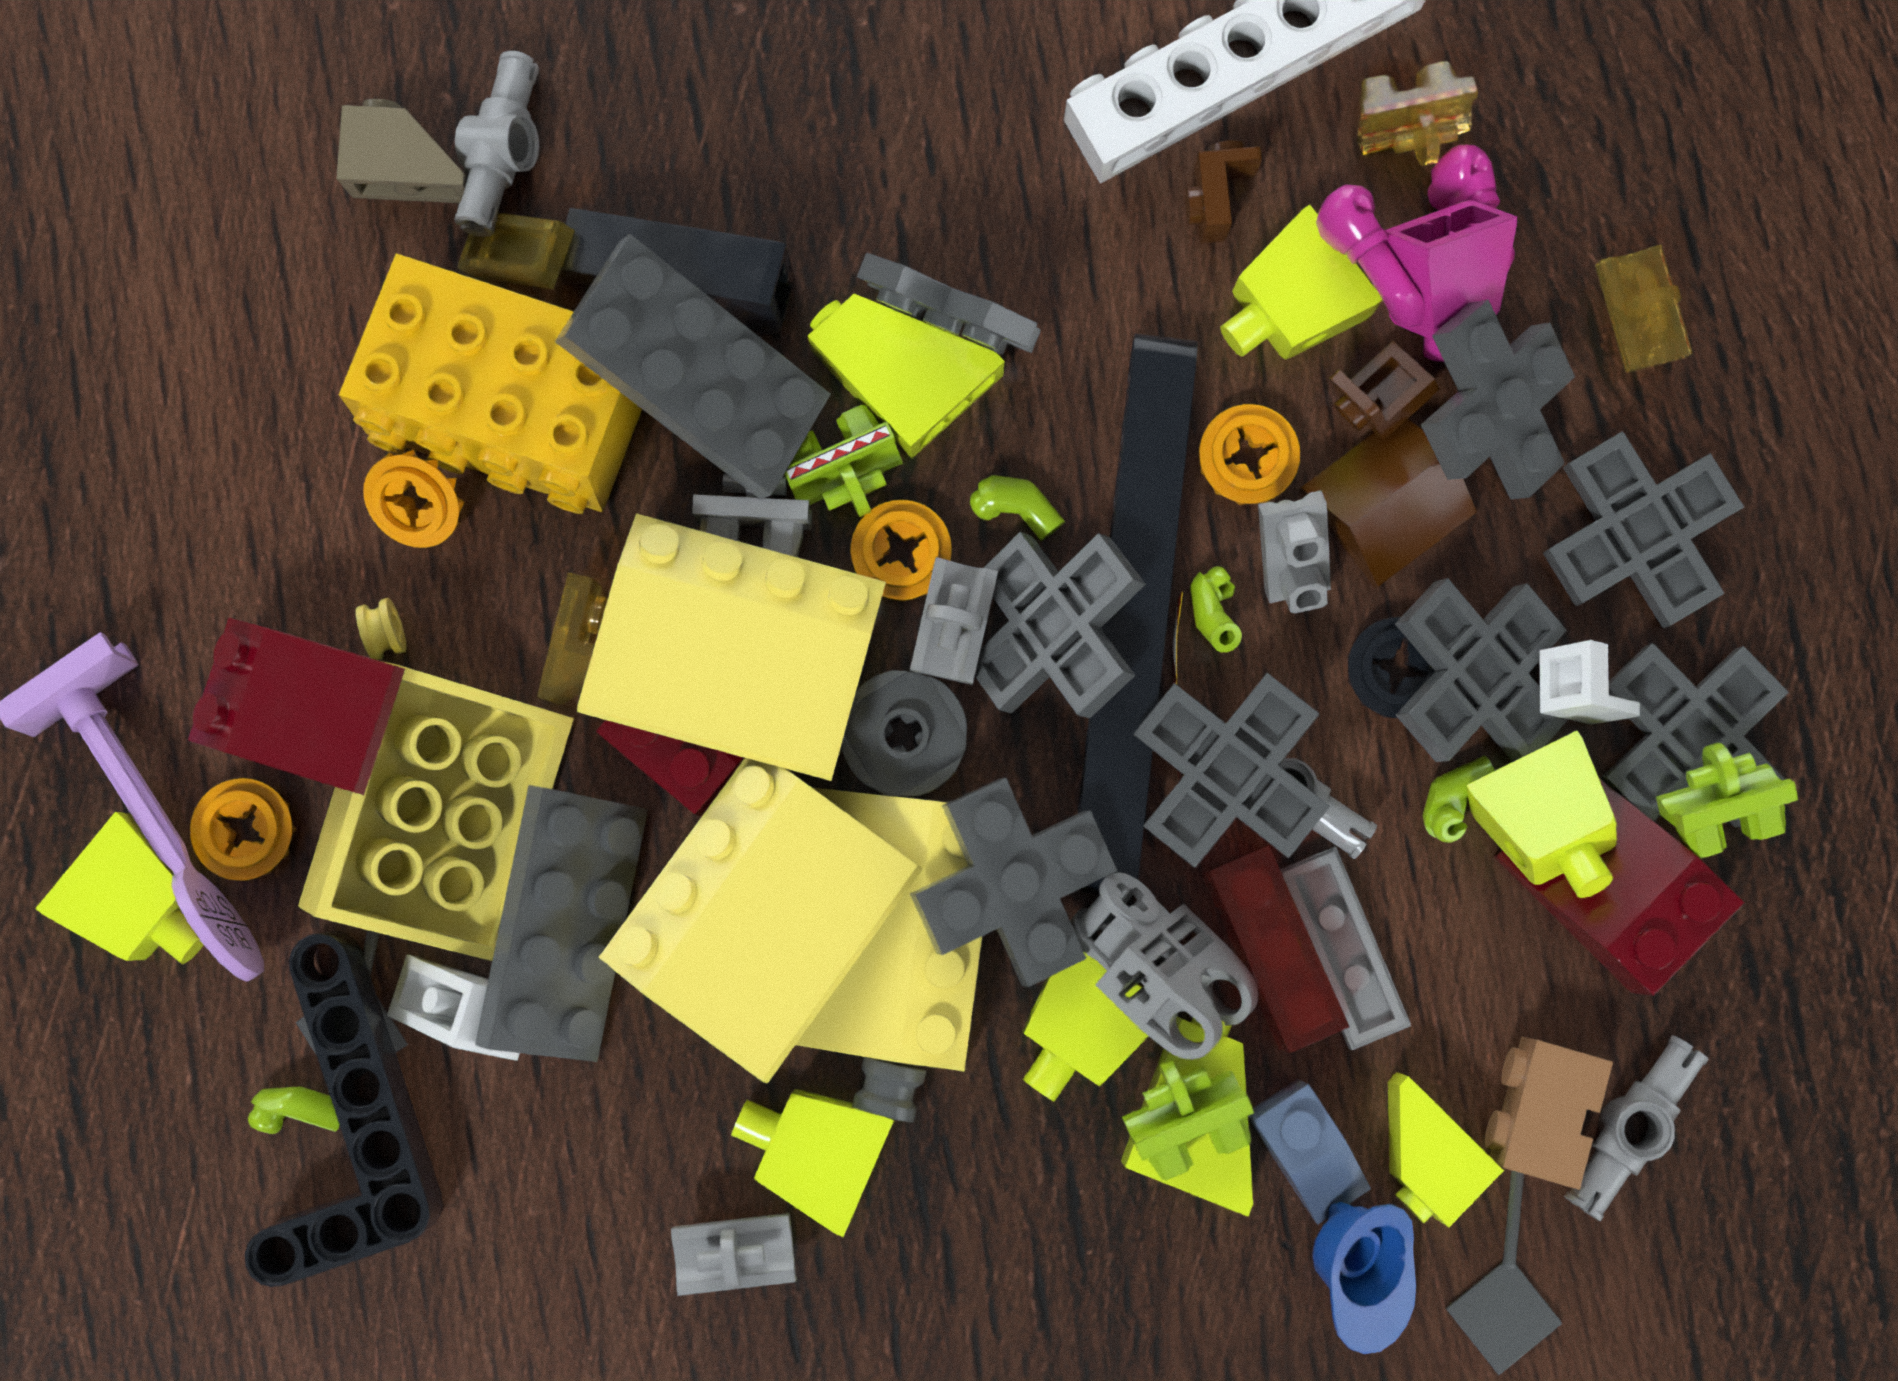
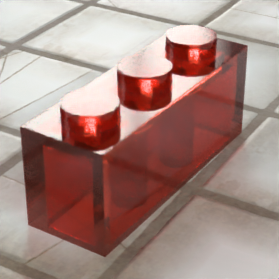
(1275, 949)

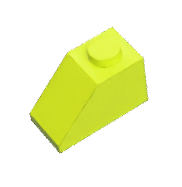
(1433, 1156)

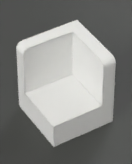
(1577, 685)

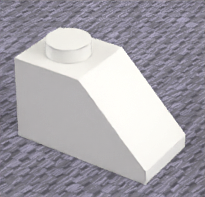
(442, 1003)

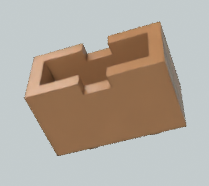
(1546, 1111)

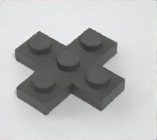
(947, 307)
(1498, 400)
(1643, 530)
(1057, 625)
(1479, 671)
(1685, 719)
(1231, 770)
(1013, 882)

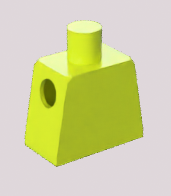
(1298, 293)
(1550, 815)
(122, 897)
(1078, 1030)
(815, 1153)

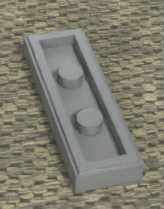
(1346, 947)

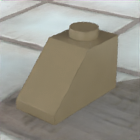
(393, 157)

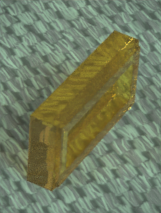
(519, 251)

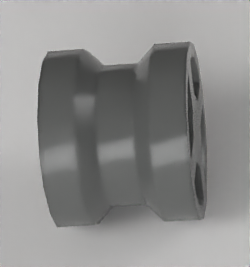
(889, 1089)

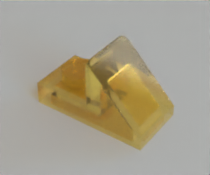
(569, 648)

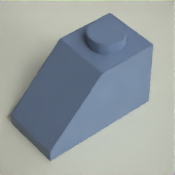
(1308, 1149)

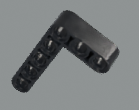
(359, 1121)

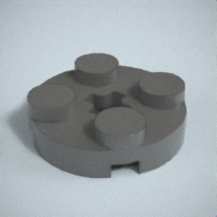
(939, 743)

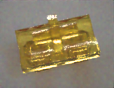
(1416, 117)
(1644, 308)

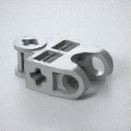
(1144, 947)

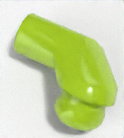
(1209, 615)
(1449, 798)
(293, 1102)

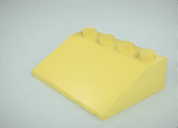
(731, 647)
(439, 817)
(760, 915)
(900, 994)

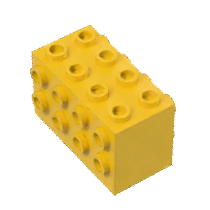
(486, 388)

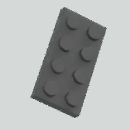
(693, 367)
(557, 917)

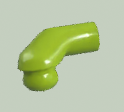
(1019, 497)

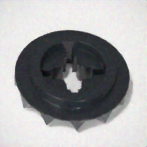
(1370, 682)

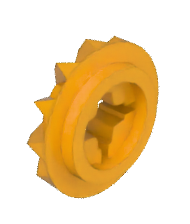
(1260, 428)
(398, 514)
(909, 522)
(214, 838)

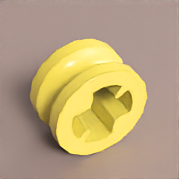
(381, 629)

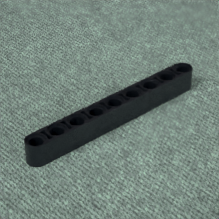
(1146, 533)

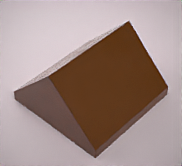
(1390, 501)

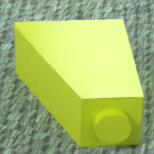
(902, 367)
(1213, 1176)

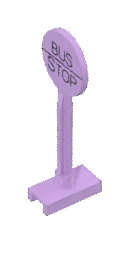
(70, 692)

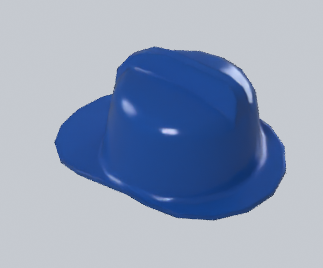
(1369, 1271)

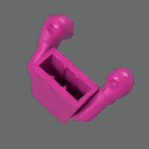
(1435, 261)

